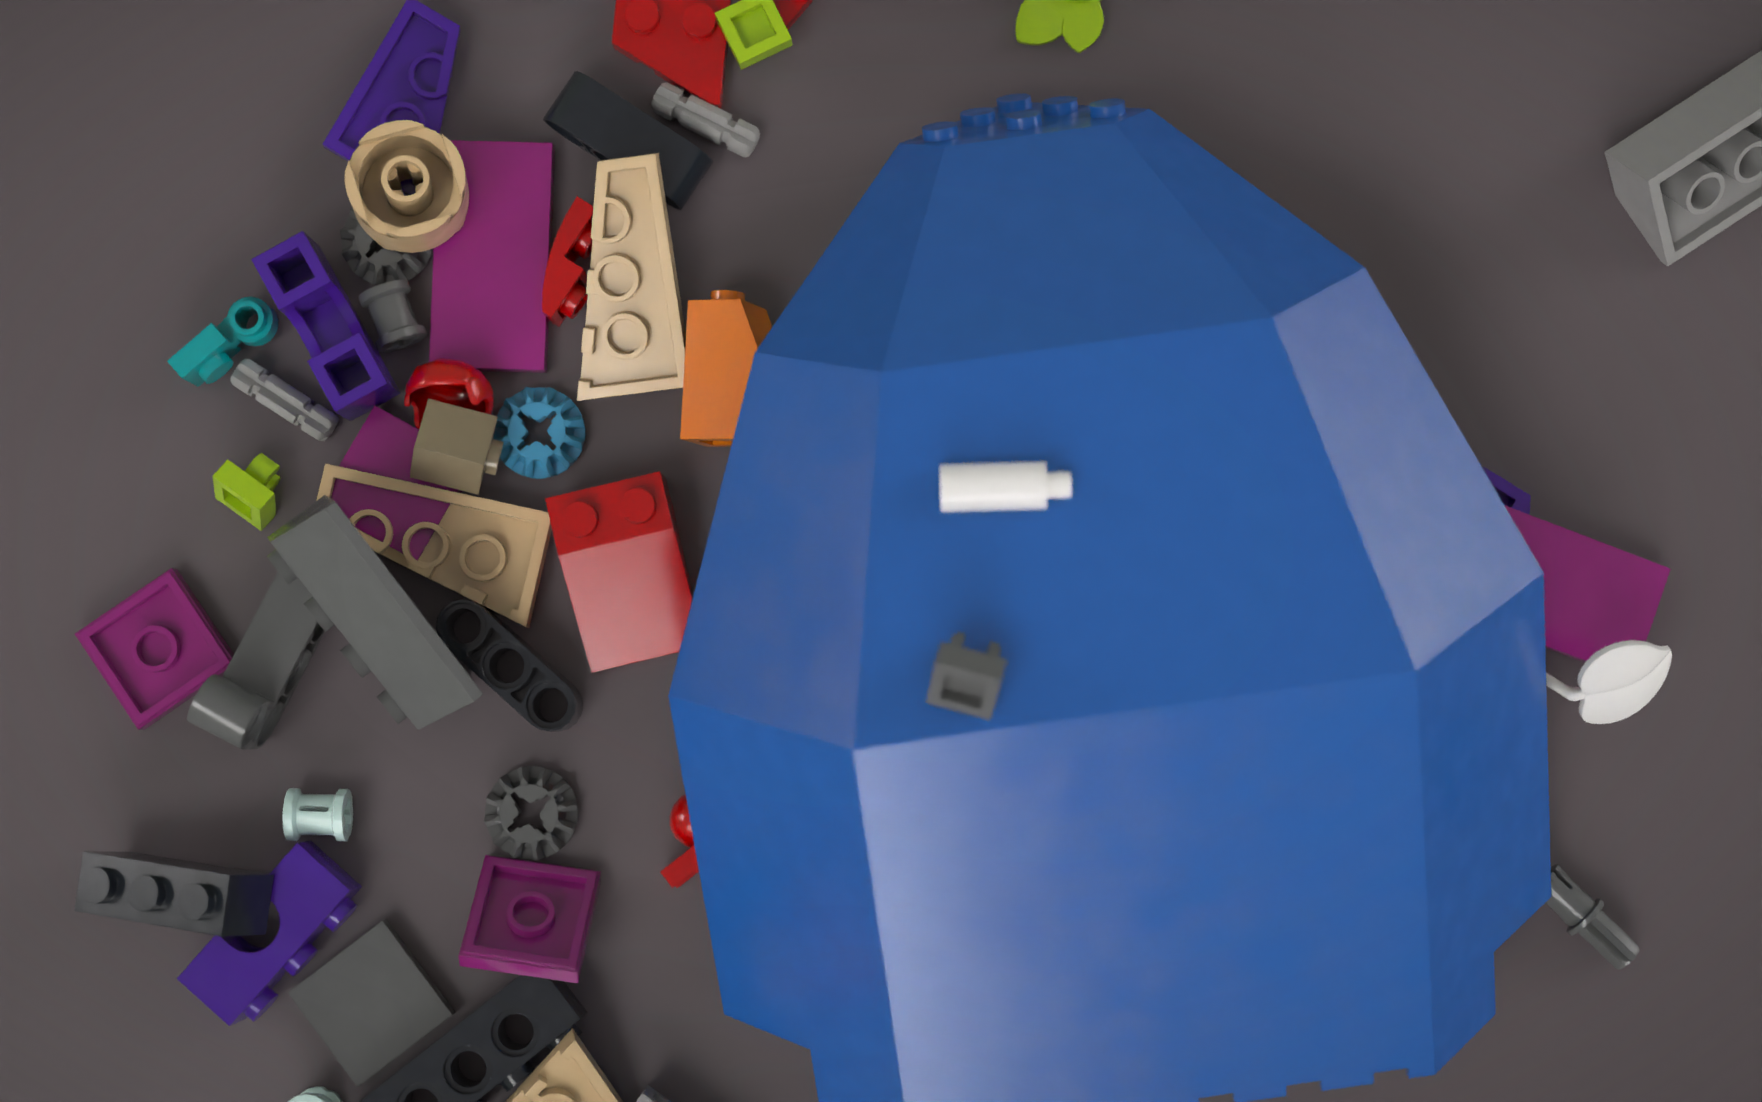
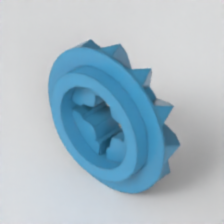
(566, 432)

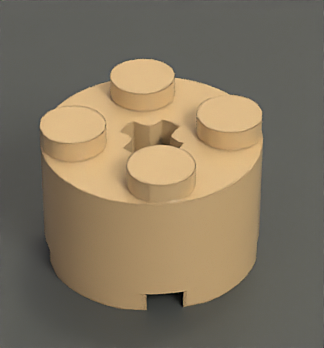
(374, 189)

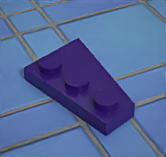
(402, 82)

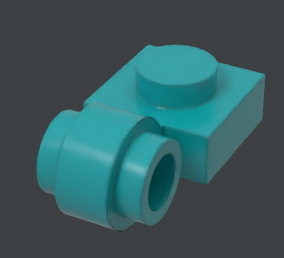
(210, 352)

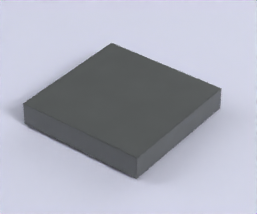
(371, 1002)

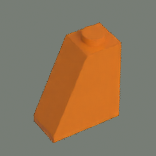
(718, 363)

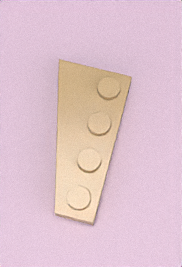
(633, 302)
(478, 549)

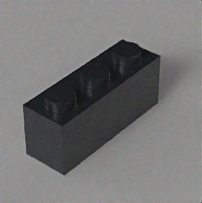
(174, 893)

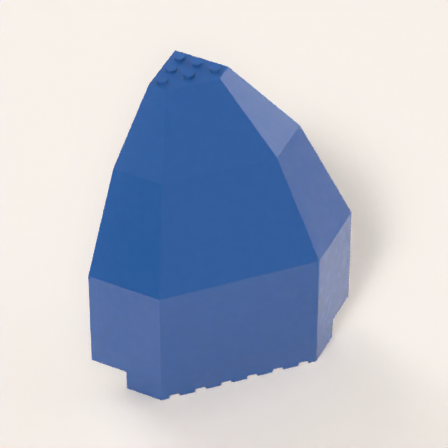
(1258, 676)

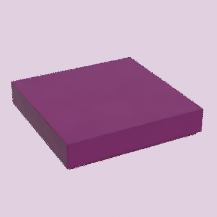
(386, 449)
(156, 648)
(530, 919)

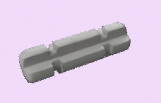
(705, 119)
(284, 399)

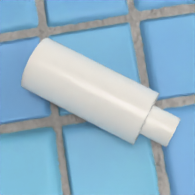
(1000, 486)

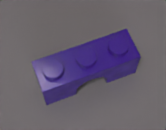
(328, 325)
(239, 977)

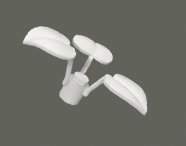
(1617, 680)

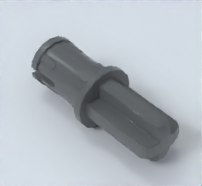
(1585, 917)

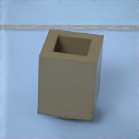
(455, 447)

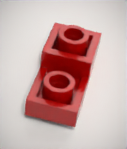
(564, 280)

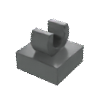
(966, 678)

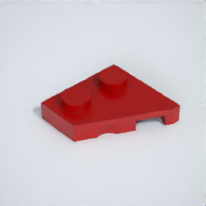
(676, 42)

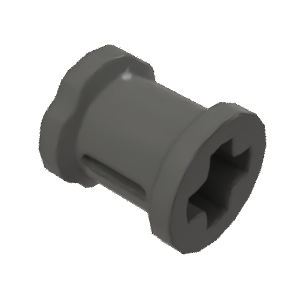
(392, 316)

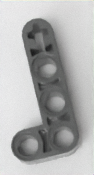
(263, 671)

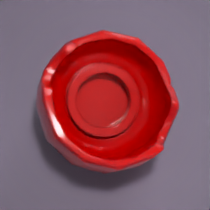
(450, 383)

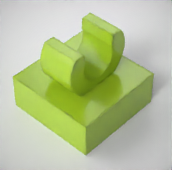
(753, 30)
(249, 491)

